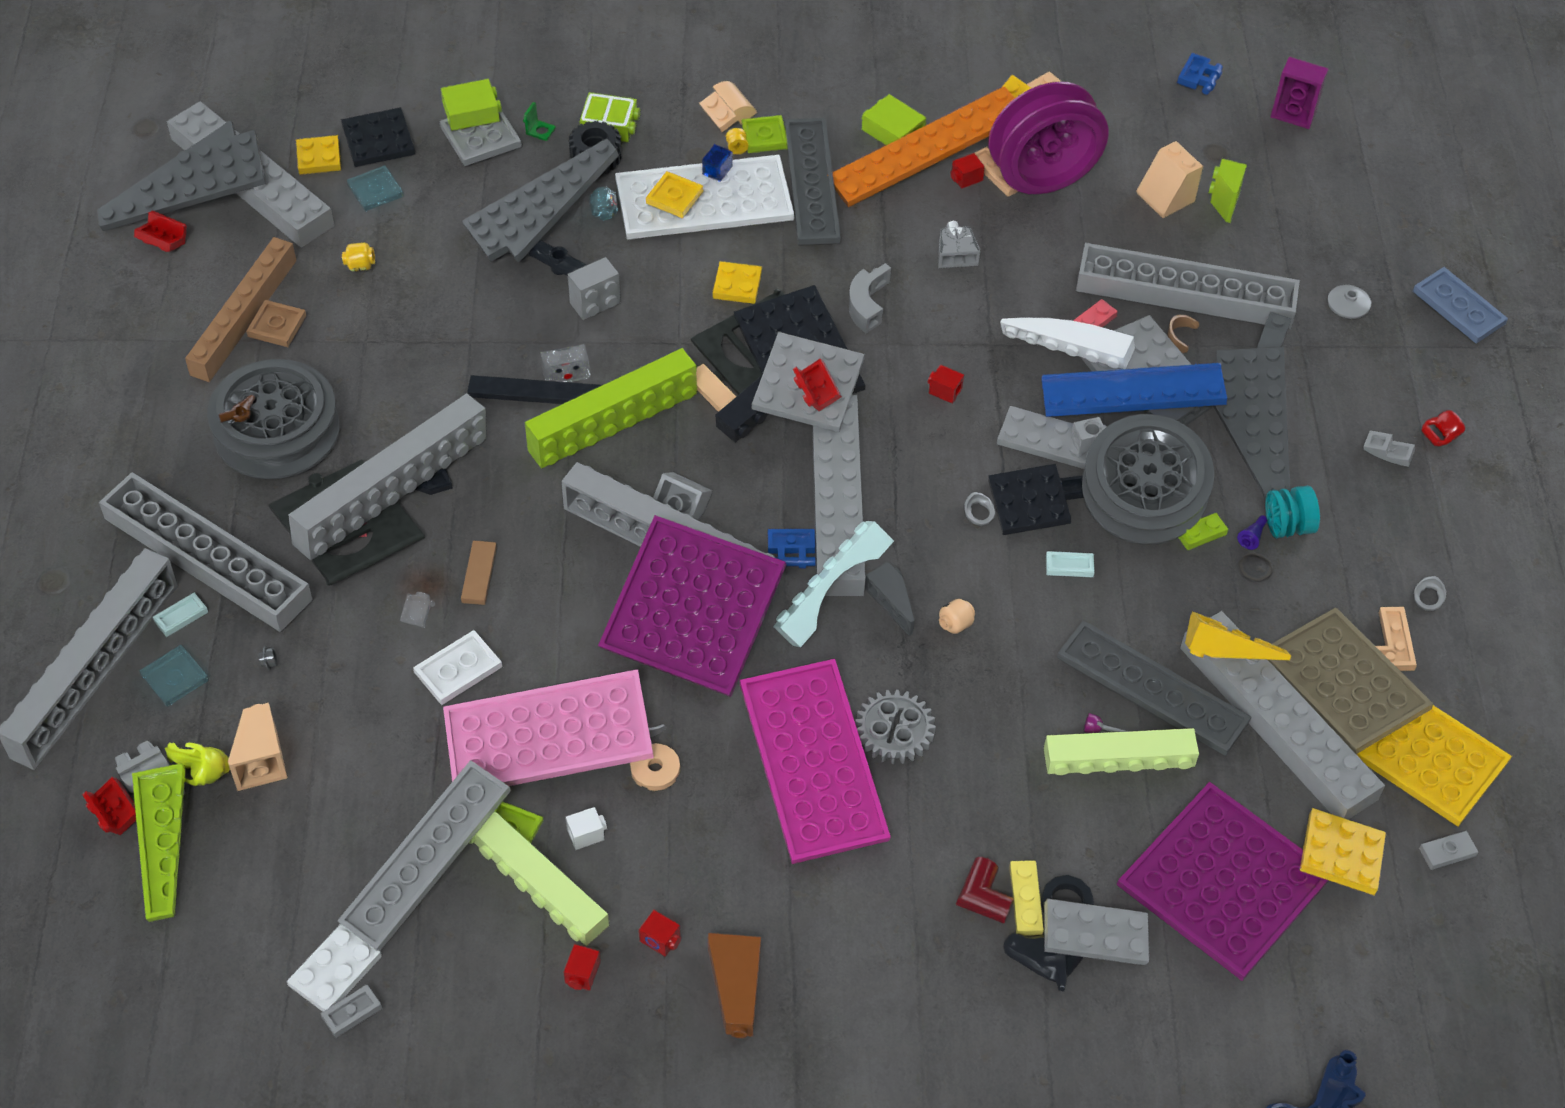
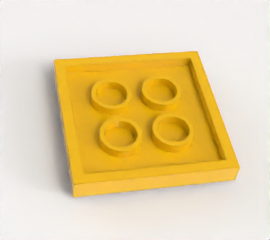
(1343, 851)

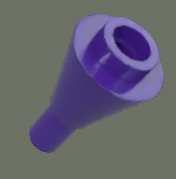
(1250, 536)

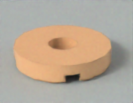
(657, 779)

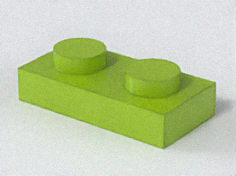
(1204, 531)

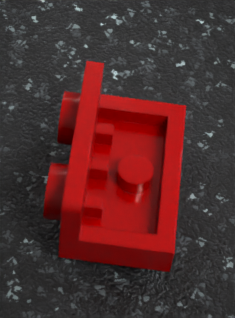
(162, 232)
(817, 385)
(112, 807)

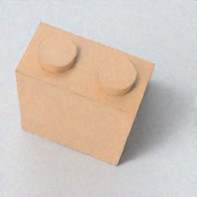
(1171, 180)
(256, 749)

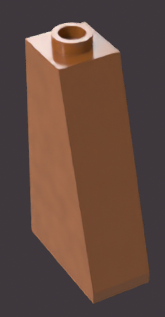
(735, 974)

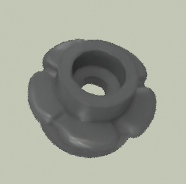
(268, 657)

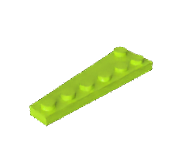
(159, 819)

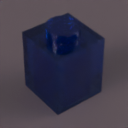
(717, 162)

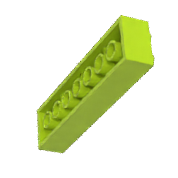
(611, 408)

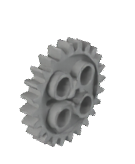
(917, 732)

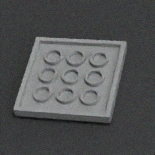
(1151, 347)
(781, 395)

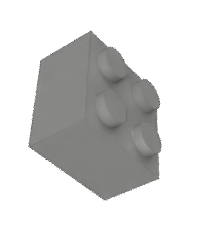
(594, 288)

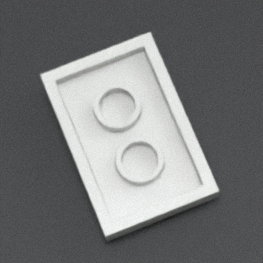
(457, 667)
(334, 968)

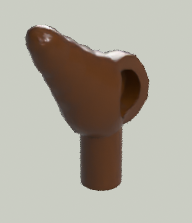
(239, 412)

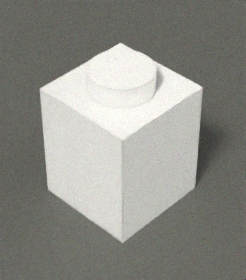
(586, 828)

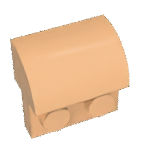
(727, 105)

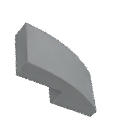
(1383, 447)

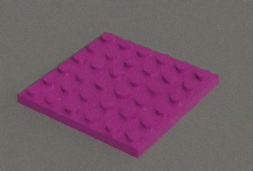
(692, 605)
(1223, 880)

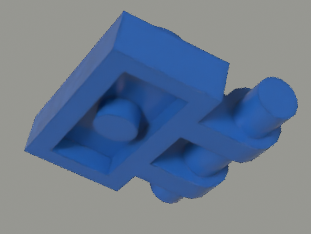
(1194, 71)
(792, 541)

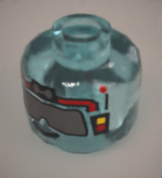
(603, 202)

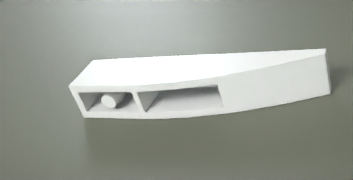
(1074, 338)

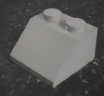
(682, 494)

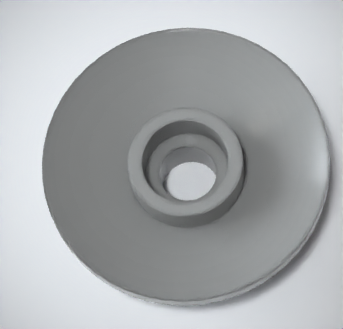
(1349, 301)

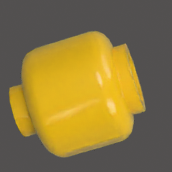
(358, 257)

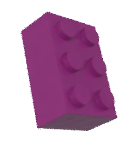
(1299, 92)

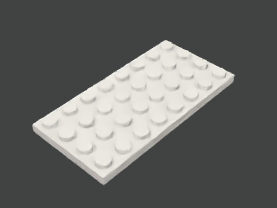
(747, 195)

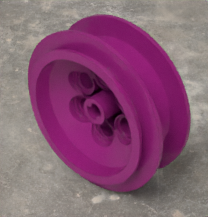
(1048, 137)

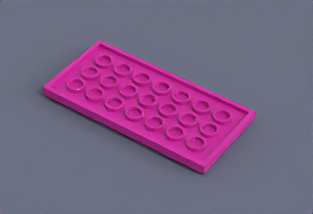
(814, 761)

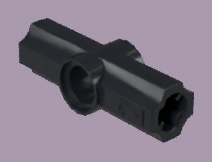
(556, 258)

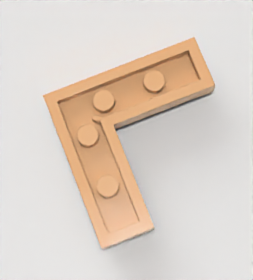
(1397, 638)

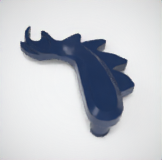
(1337, 1085)

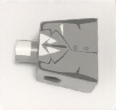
(957, 247)

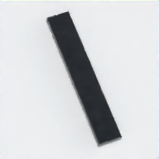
(526, 389)

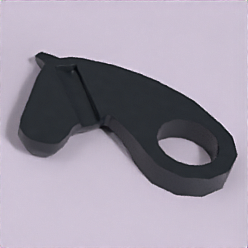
(1031, 950)

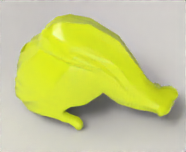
(206, 763)

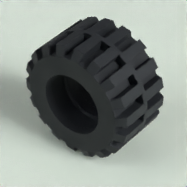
(592, 133)

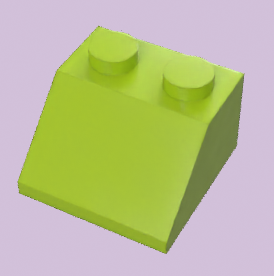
(1226, 187)

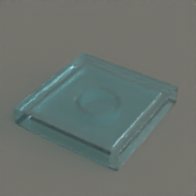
(375, 188)
(174, 675)

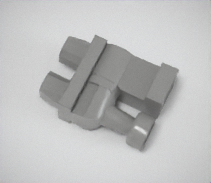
(149, 758)

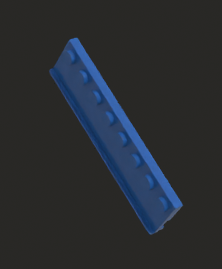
(1133, 389)

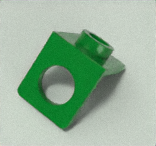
(532, 124)

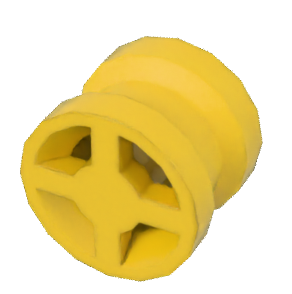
(737, 140)

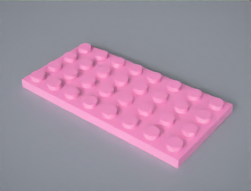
(551, 729)

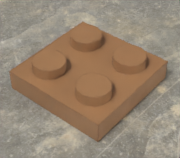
(276, 323)

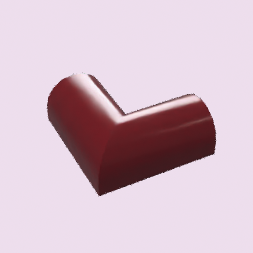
(979, 896)

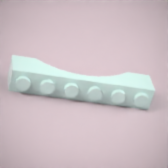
(801, 618)

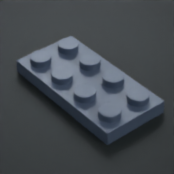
(1460, 305)

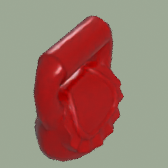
(1448, 424)

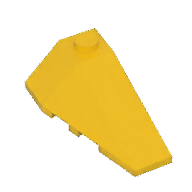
(1213, 639)

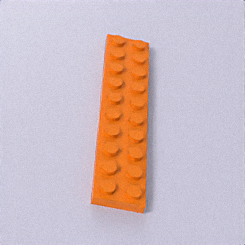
(920, 148)

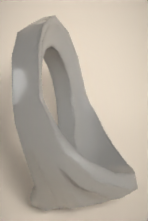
(983, 500)
(1434, 583)

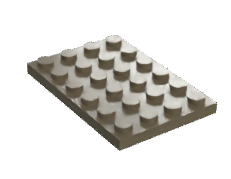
(1349, 681)

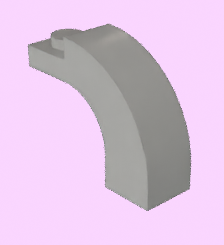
(862, 308)

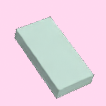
(1070, 564)
(180, 614)

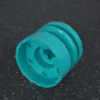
(1292, 511)

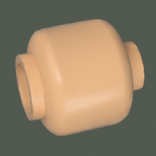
(956, 616)

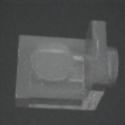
(416, 609)

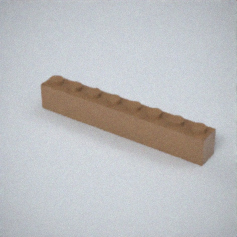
(240, 309)

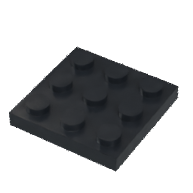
(378, 137)
(1029, 499)

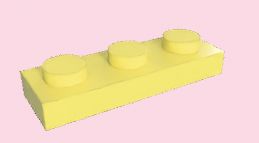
(1026, 898)

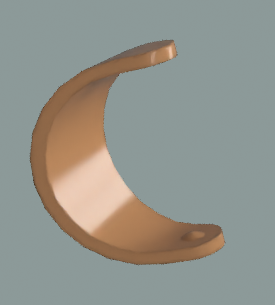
(1181, 321)

